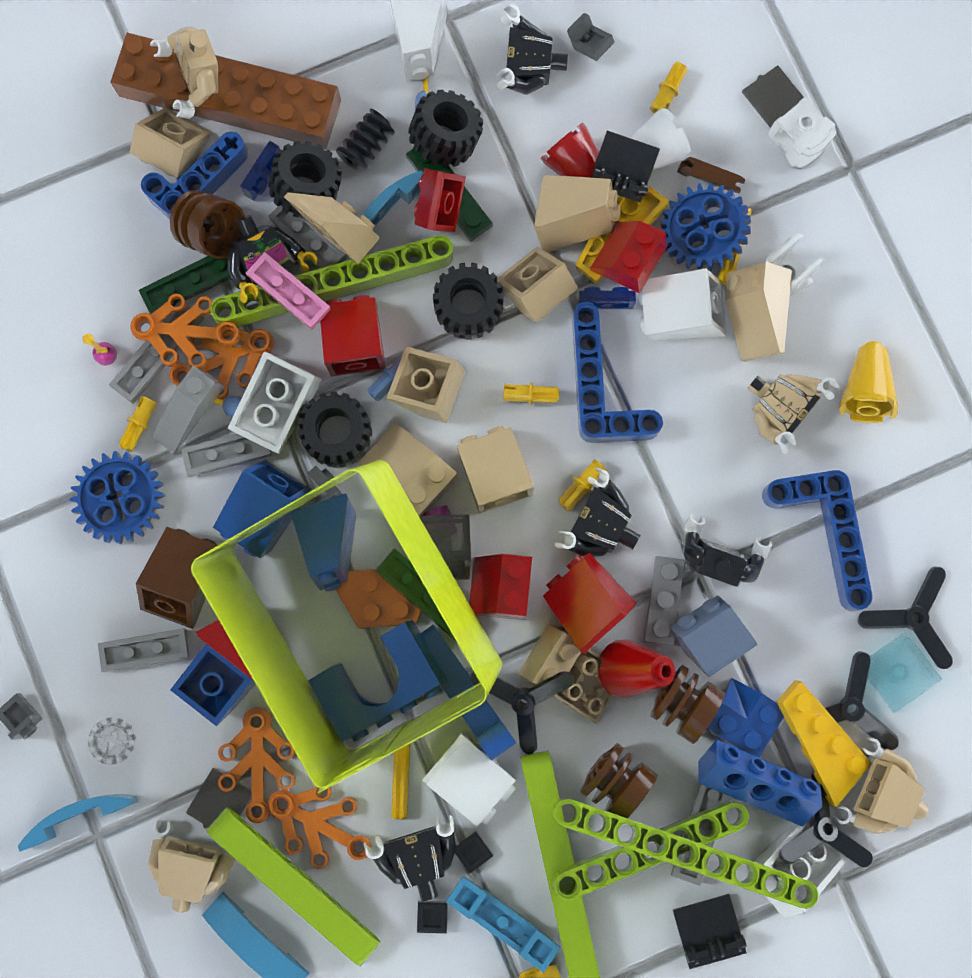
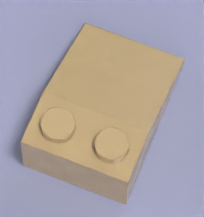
(336, 223)
(759, 309)
(416, 467)

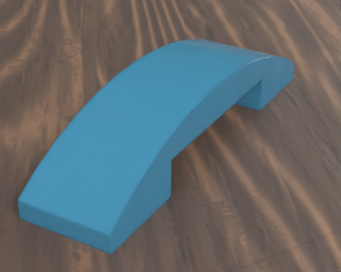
(405, 188)
(44, 829)
(503, 923)
(249, 942)

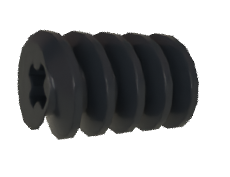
(365, 139)

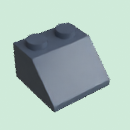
(713, 635)

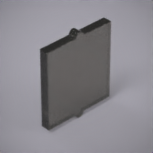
(772, 95)
(212, 800)

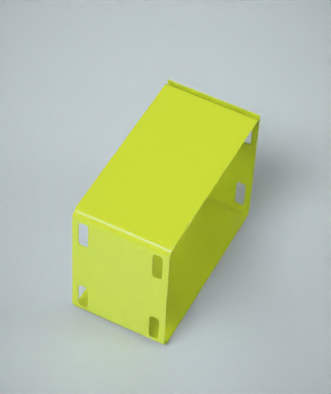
(278, 672)

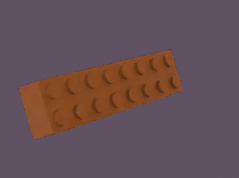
(246, 94)

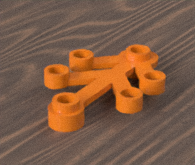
(180, 329)
(229, 357)
(257, 759)
(314, 823)

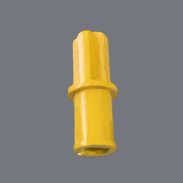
(669, 88)
(530, 393)
(137, 423)
(580, 486)

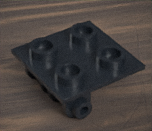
(626, 164)
(709, 931)

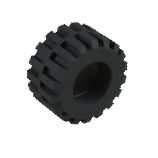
(451, 112)
(304, 161)
(464, 279)
(328, 407)

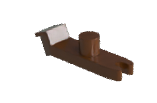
(710, 174)

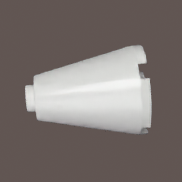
(662, 133)

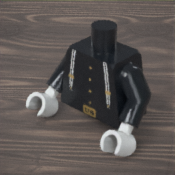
(528, 55)
(601, 521)
(720, 561)
(417, 857)

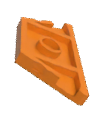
(374, 601)

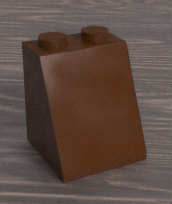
(167, 582)

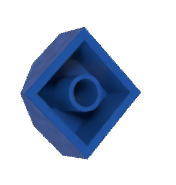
(212, 685)
(746, 718)

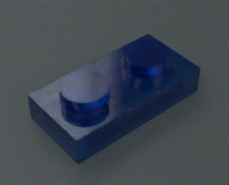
(258, 176)
(616, 299)

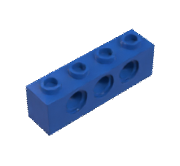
(759, 783)

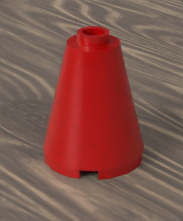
(573, 154)
(633, 669)

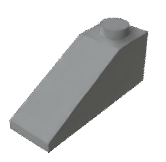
(186, 408)

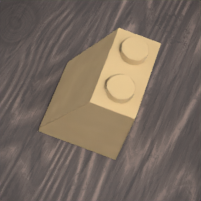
(574, 210)
(495, 468)

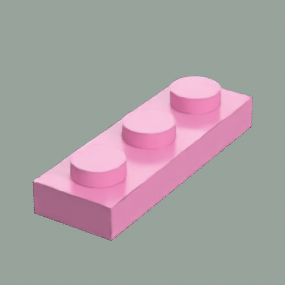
(288, 291)

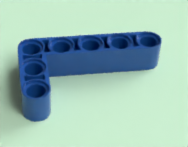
(595, 386)
(834, 527)
(482, 720)

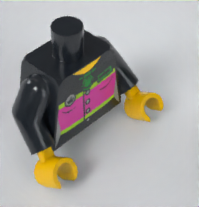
(252, 244)

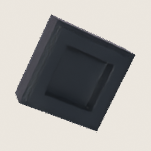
(473, 852)
(432, 917)

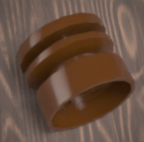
(205, 223)
(689, 705)
(619, 783)

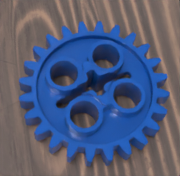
(695, 207)
(93, 506)

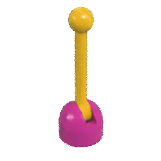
(100, 350)

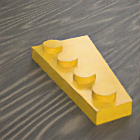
(646, 211)
(827, 746)

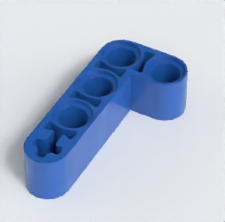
(198, 173)

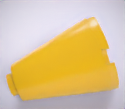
(870, 386)

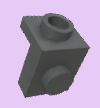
(588, 38)
(322, 477)
(19, 717)

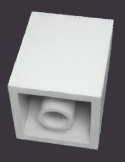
(419, 34)
(683, 306)
(470, 780)

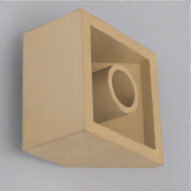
(168, 142)
(537, 284)
(426, 384)

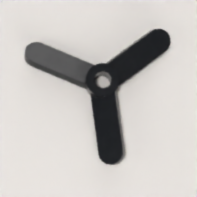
(903, 618)
(533, 696)
(861, 716)
(833, 836)

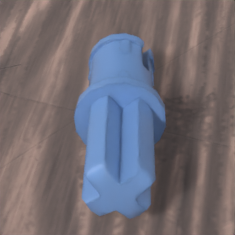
(383, 383)

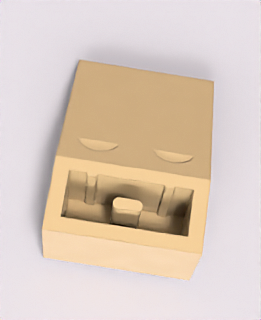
(558, 653)

